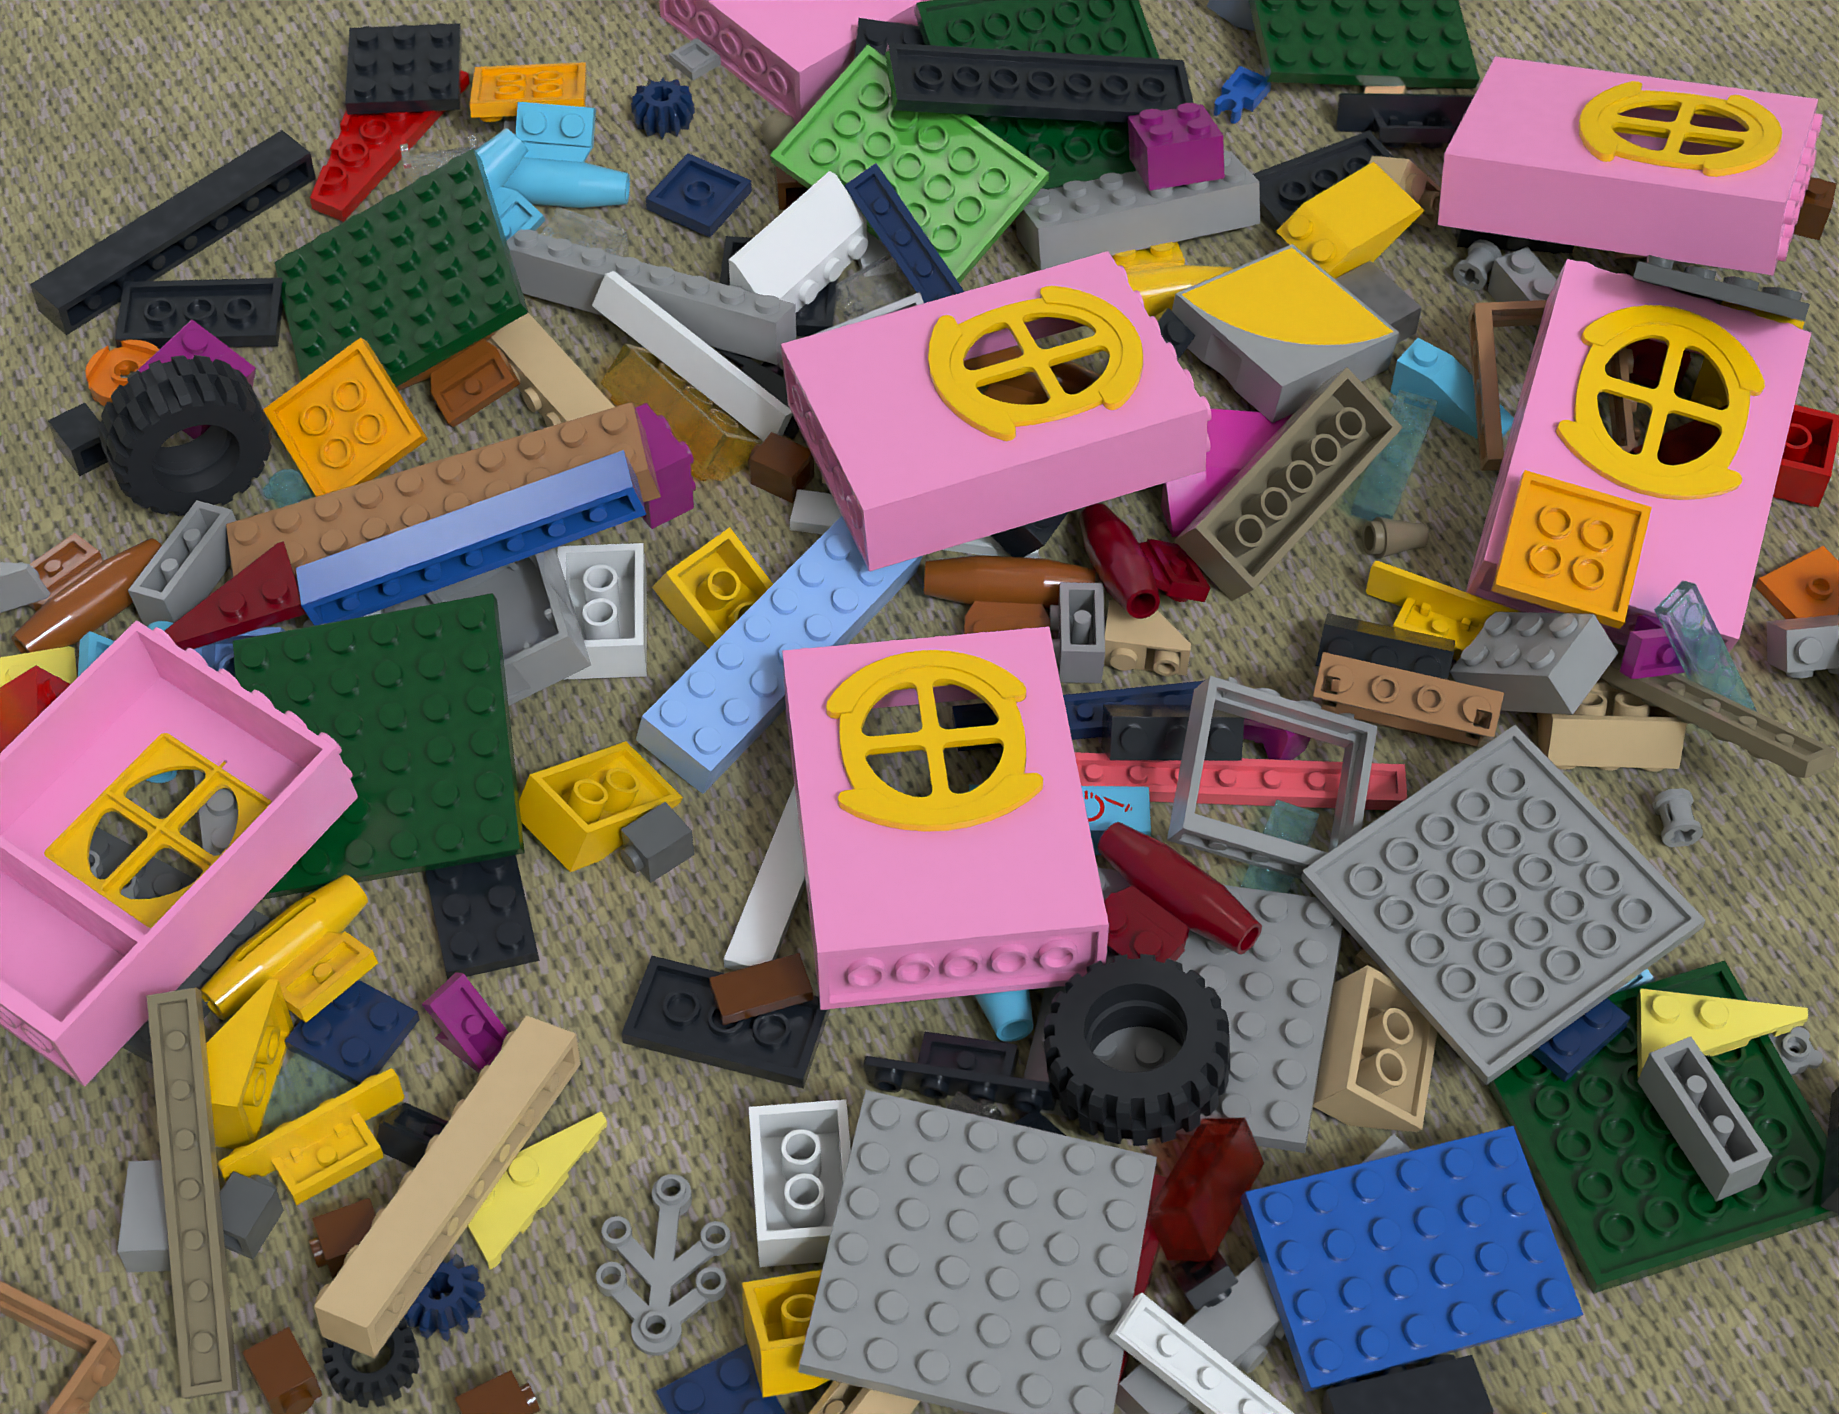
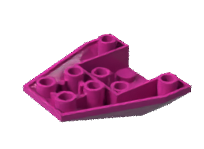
(1234, 441)

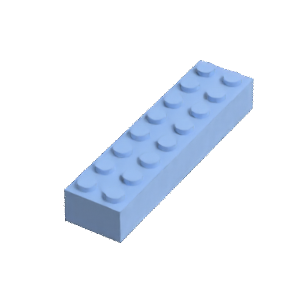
(739, 680)

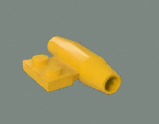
(1162, 273)
(300, 950)

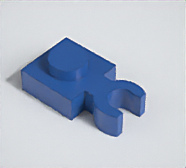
(1241, 91)

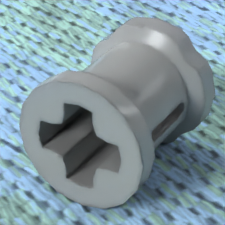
(1479, 262)
(1677, 817)

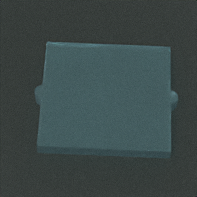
(301, 1089)

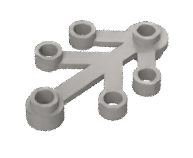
(664, 1270)

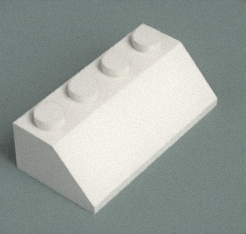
(803, 245)

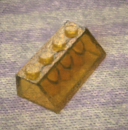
(714, 437)

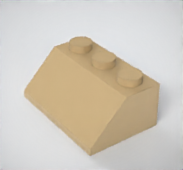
(1612, 732)
(1375, 1055)

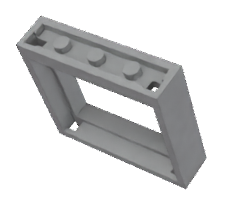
(1298, 717)

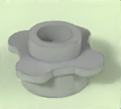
(1806, 1056)

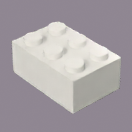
(610, 606)
(797, 1178)

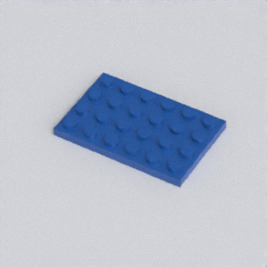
(1409, 1257)

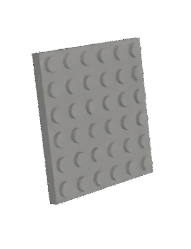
(1502, 903)
(1274, 1007)
(979, 1263)

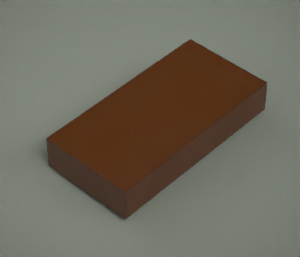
(761, 988)

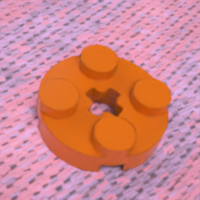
(106, 367)

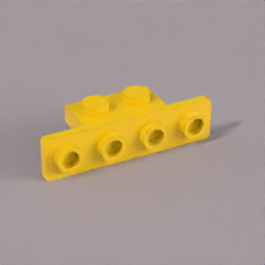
(1431, 606)
(321, 1144)

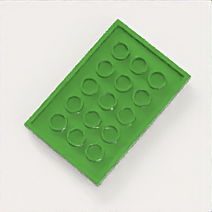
(944, 166)

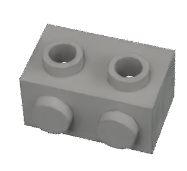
(1080, 632)
(1804, 645)

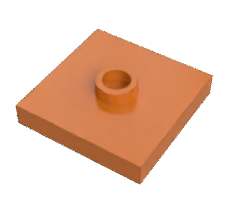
(1804, 586)

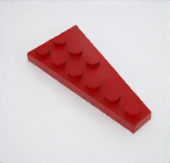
(366, 154)

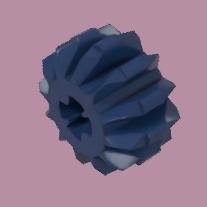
(662, 107)
(450, 1310)

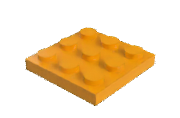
(500, 88)
(345, 421)
(1571, 548)

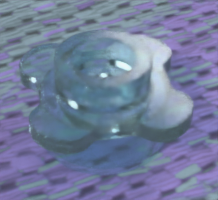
(282, 482)

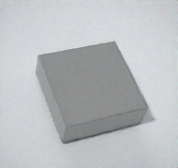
(694, 59)

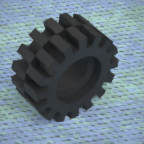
(376, 1384)

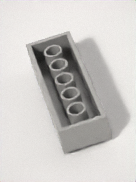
(1124, 215)

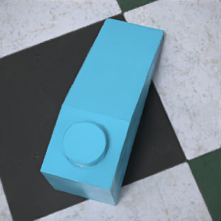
(1441, 377)

